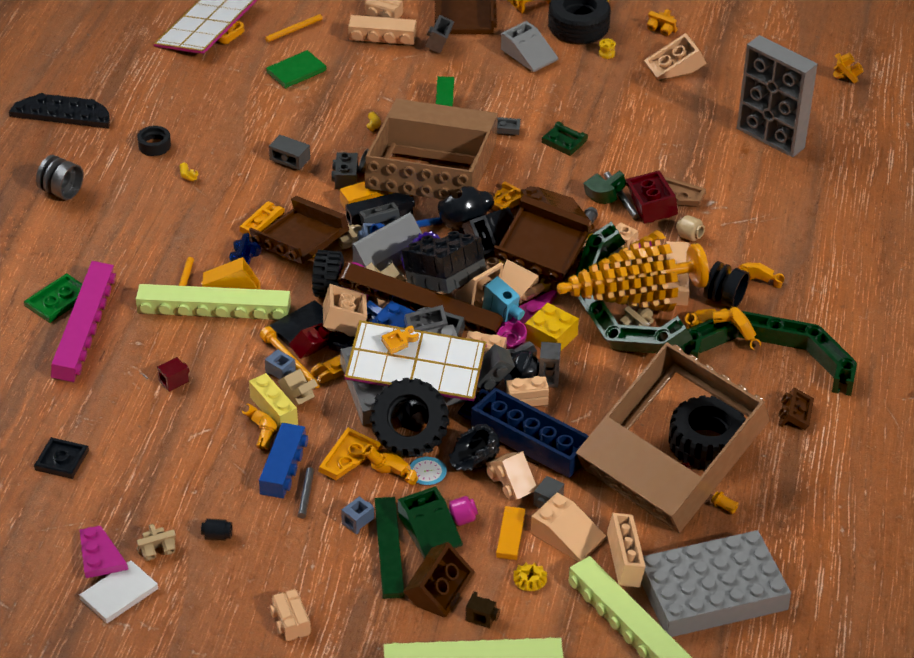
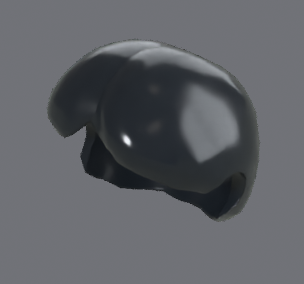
(468, 207)

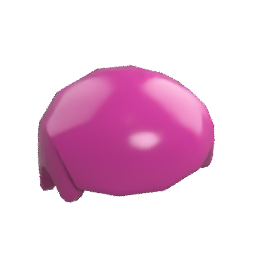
(514, 332)

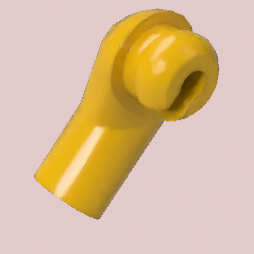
(374, 123)
(186, 174)

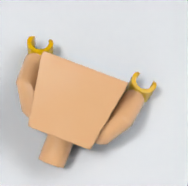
(523, 281)

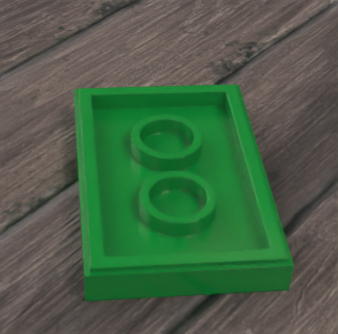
(296, 69)
(55, 298)

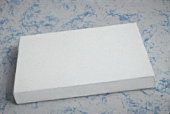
(118, 592)

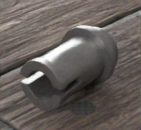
(591, 213)

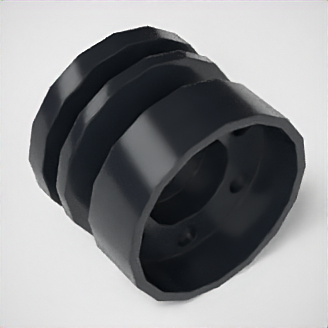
(726, 284)

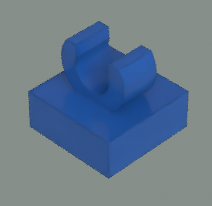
(372, 310)

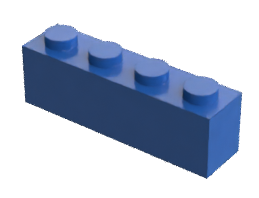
(283, 460)

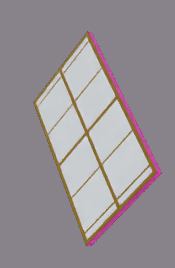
(203, 25)
(441, 360)

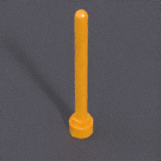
(269, 336)

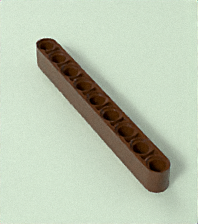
(416, 297)

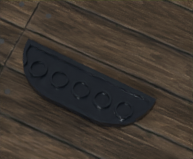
(62, 110)

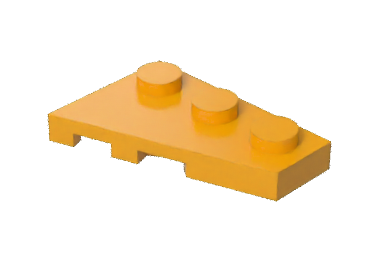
(347, 454)

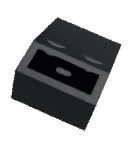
(490, 228)

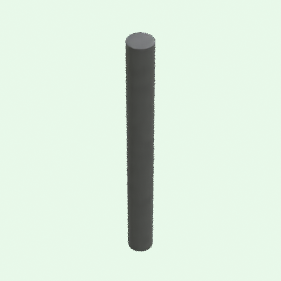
(624, 200)

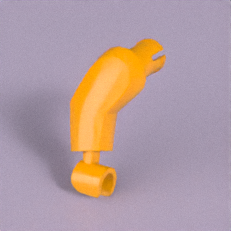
(762, 272)
(699, 317)
(738, 319)
(266, 425)
(390, 464)

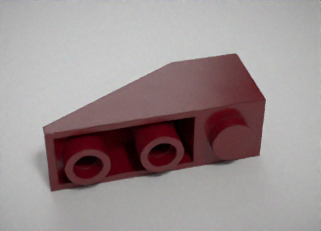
(312, 340)

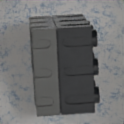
(444, 262)

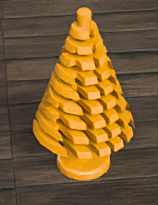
(639, 275)

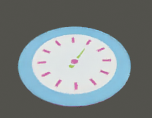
(429, 470)

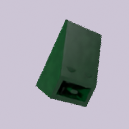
(428, 520)

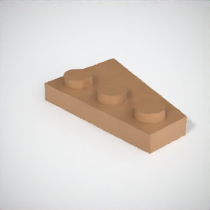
(686, 193)

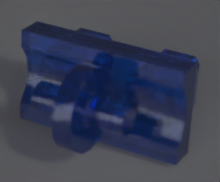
(245, 249)

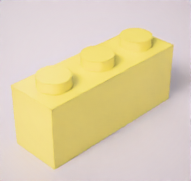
(272, 400)

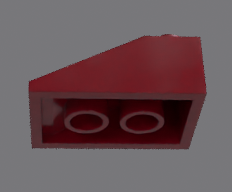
(652, 196)

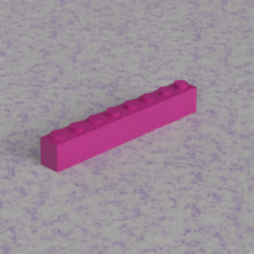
(83, 322)

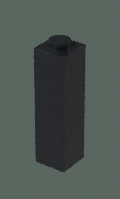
(403, 202)

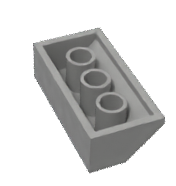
(386, 243)

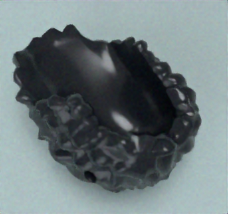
(475, 448)

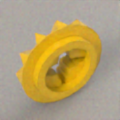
(535, 583)

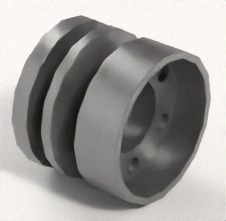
(59, 177)

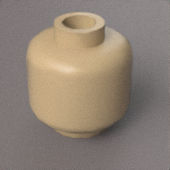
(690, 228)

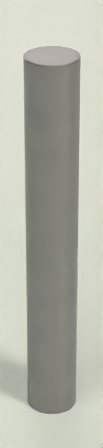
(306, 493)

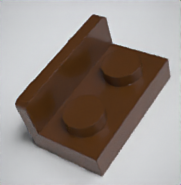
(796, 409)

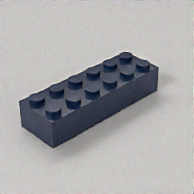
(530, 431)

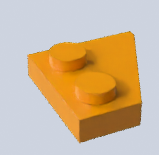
(507, 197)

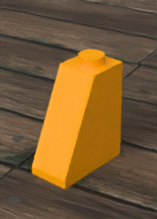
(231, 275)

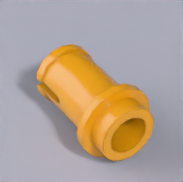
(724, 502)

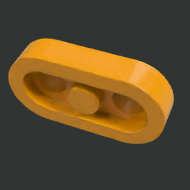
(233, 32)

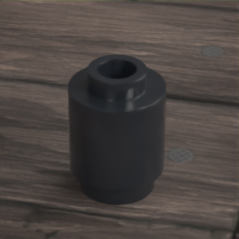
(216, 529)

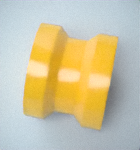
(607, 48)

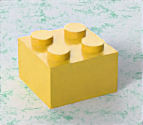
(552, 326)

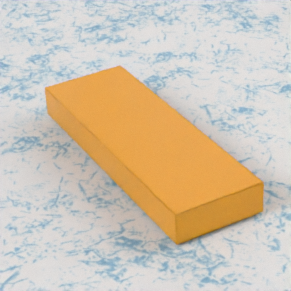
(510, 533)

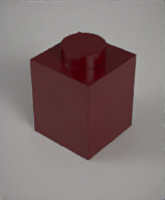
(173, 374)

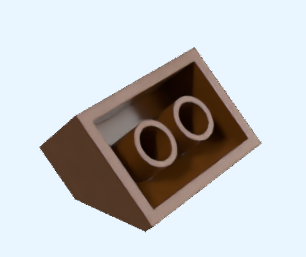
(439, 580)

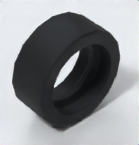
(154, 132)

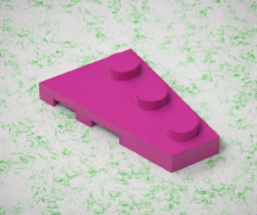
(99, 553)

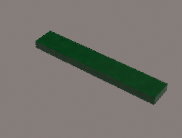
(389, 548)

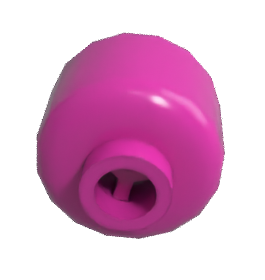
(463, 510)

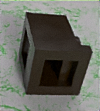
(481, 611)

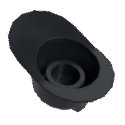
(525, 366)

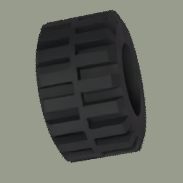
(326, 271)

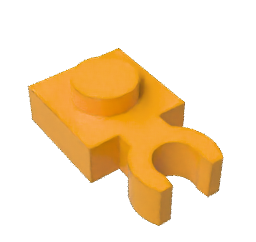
(398, 340)

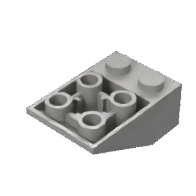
(527, 46)

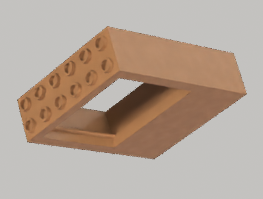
(432, 133)
(645, 472)

